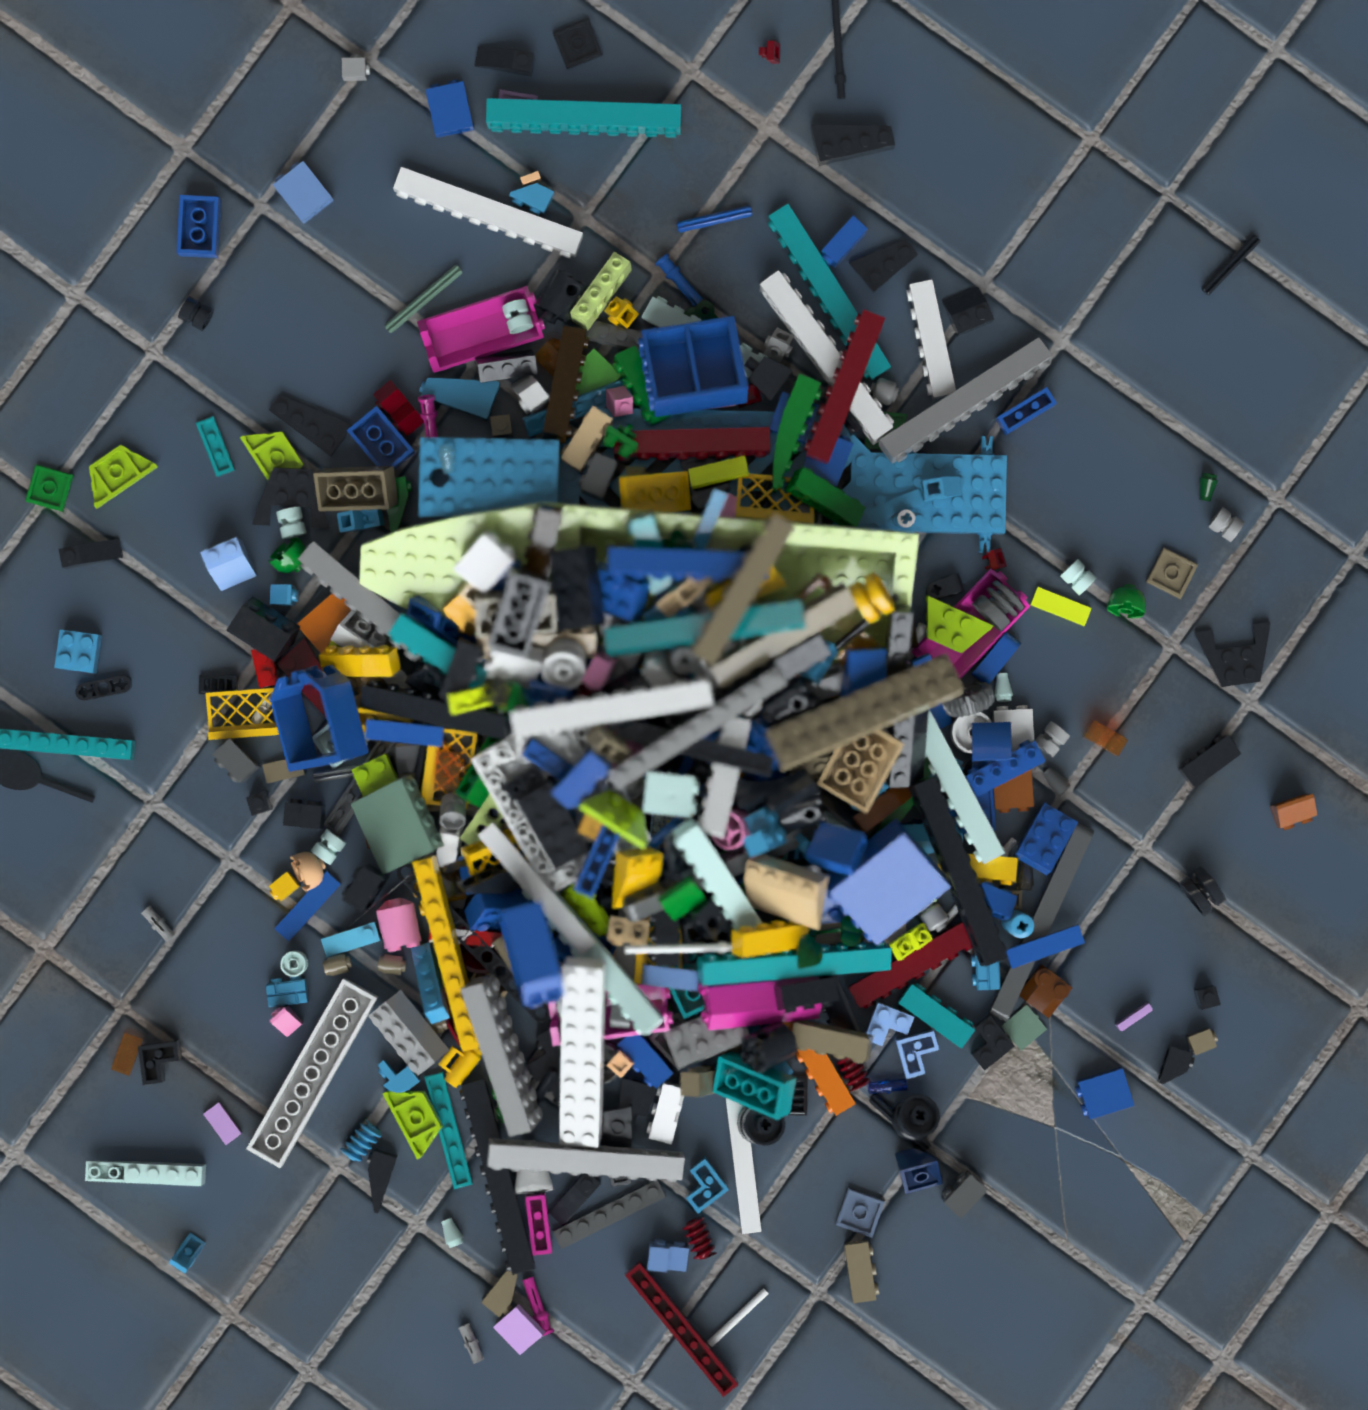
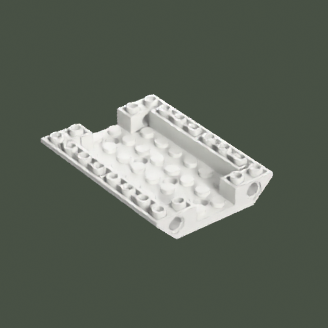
(504, 761)

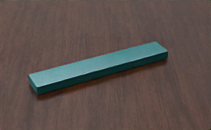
(449, 1133)

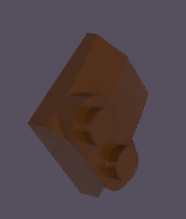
(1045, 991)

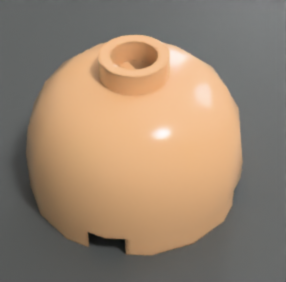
(308, 869)

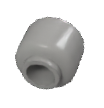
(885, 391)
(934, 917)

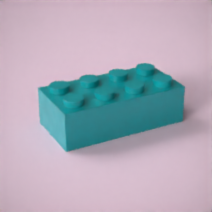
(764, 1092)

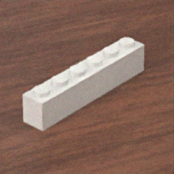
(932, 339)
(723, 782)

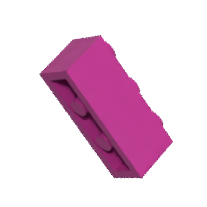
(539, 1223)

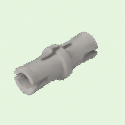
(166, 932)
(471, 1343)

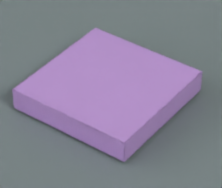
(519, 1329)

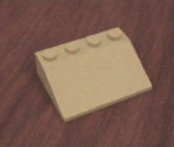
(861, 768)
(785, 890)

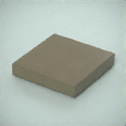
(1171, 573)

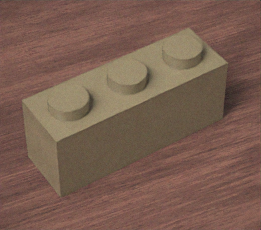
(698, 1081)
(861, 1271)

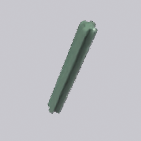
(423, 299)

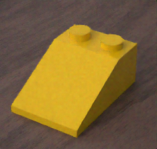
(634, 872)

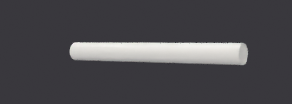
(737, 1317)

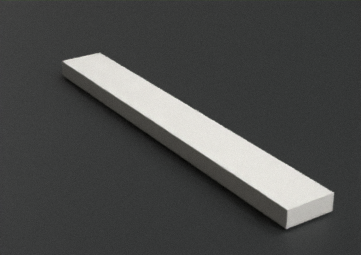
(537, 888)
(743, 1173)

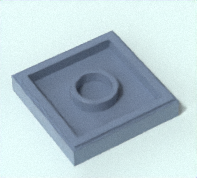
(860, 1212)

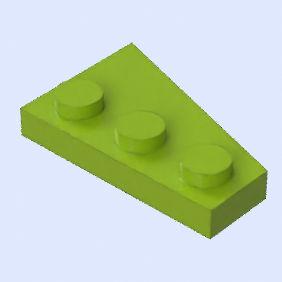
(588, 910)

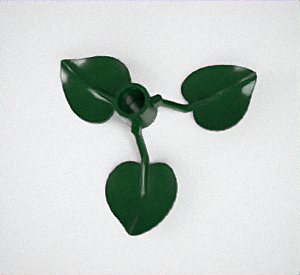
(810, 952)

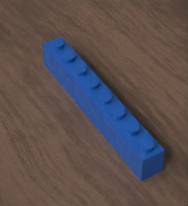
(674, 564)

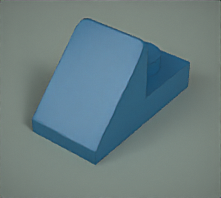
(187, 1253)

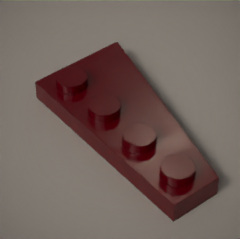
(300, 658)

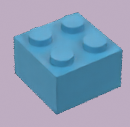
(78, 651)

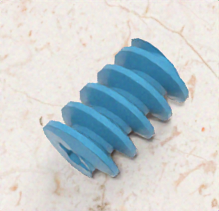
(1019, 924)
(362, 1141)

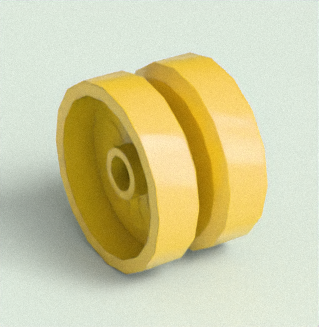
(872, 597)

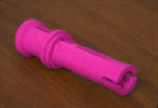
(429, 415)
(543, 1315)

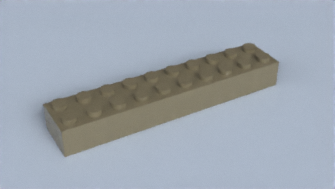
(864, 712)

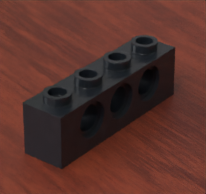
(718, 923)

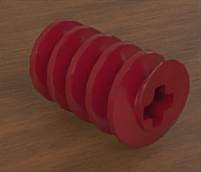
(854, 1073)
(699, 1238)

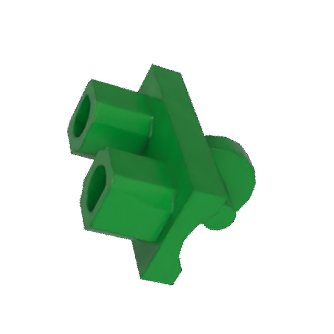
(628, 445)

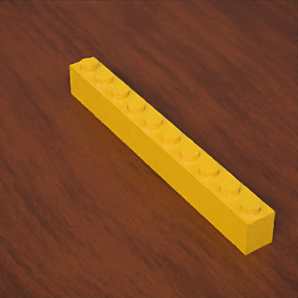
(446, 945)

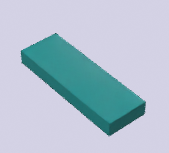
(215, 446)

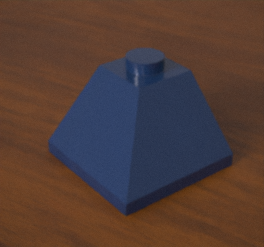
(917, 1170)

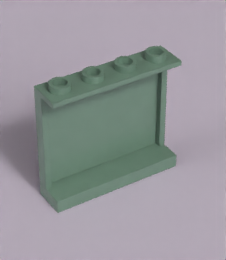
(397, 824)

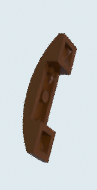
(882, 807)

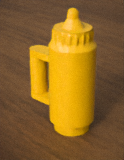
(462, 1066)

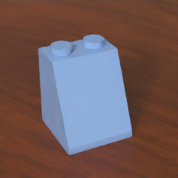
(228, 563)

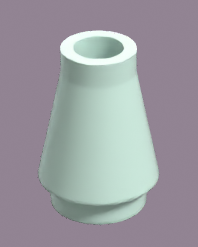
(1003, 690)
(451, 1233)

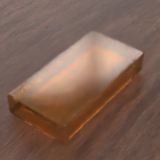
(127, 1054)

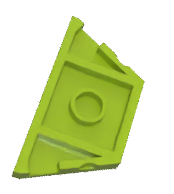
(271, 451)
(117, 473)
(952, 626)
(618, 815)
(415, 1117)

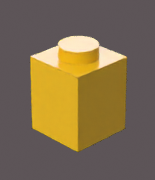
(284, 886)

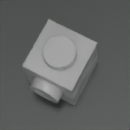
(355, 68)

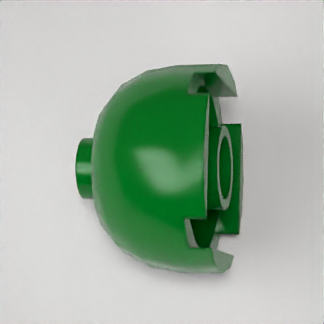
(286, 556)
(1127, 600)

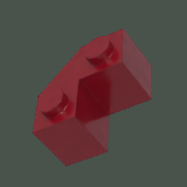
(398, 407)

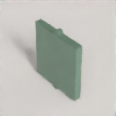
(1023, 1027)

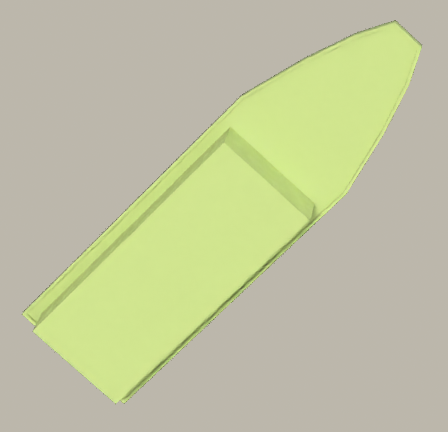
(424, 556)

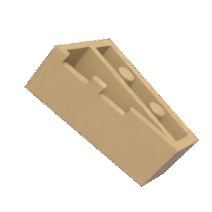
(586, 439)

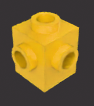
(621, 312)

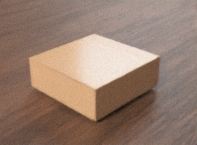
(530, 179)
(620, 1063)

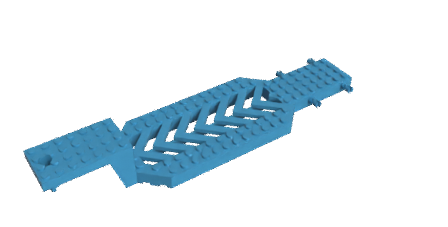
(526, 472)

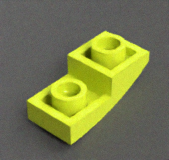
(910, 941)

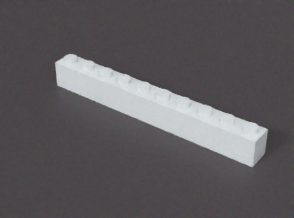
(488, 212)

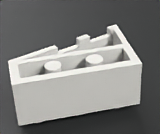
(531, 394)
(665, 1113)

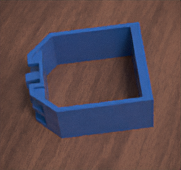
(340, 713)
(531, 954)

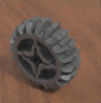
(974, 699)

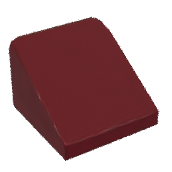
(753, 396)

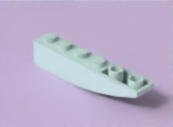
(146, 1172)

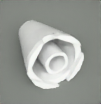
(530, 1182)

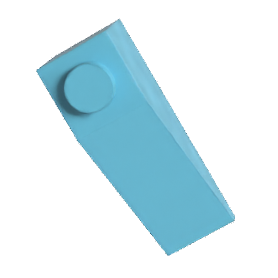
(351, 939)

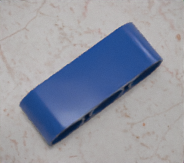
(996, 658)

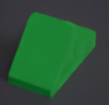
(516, 698)

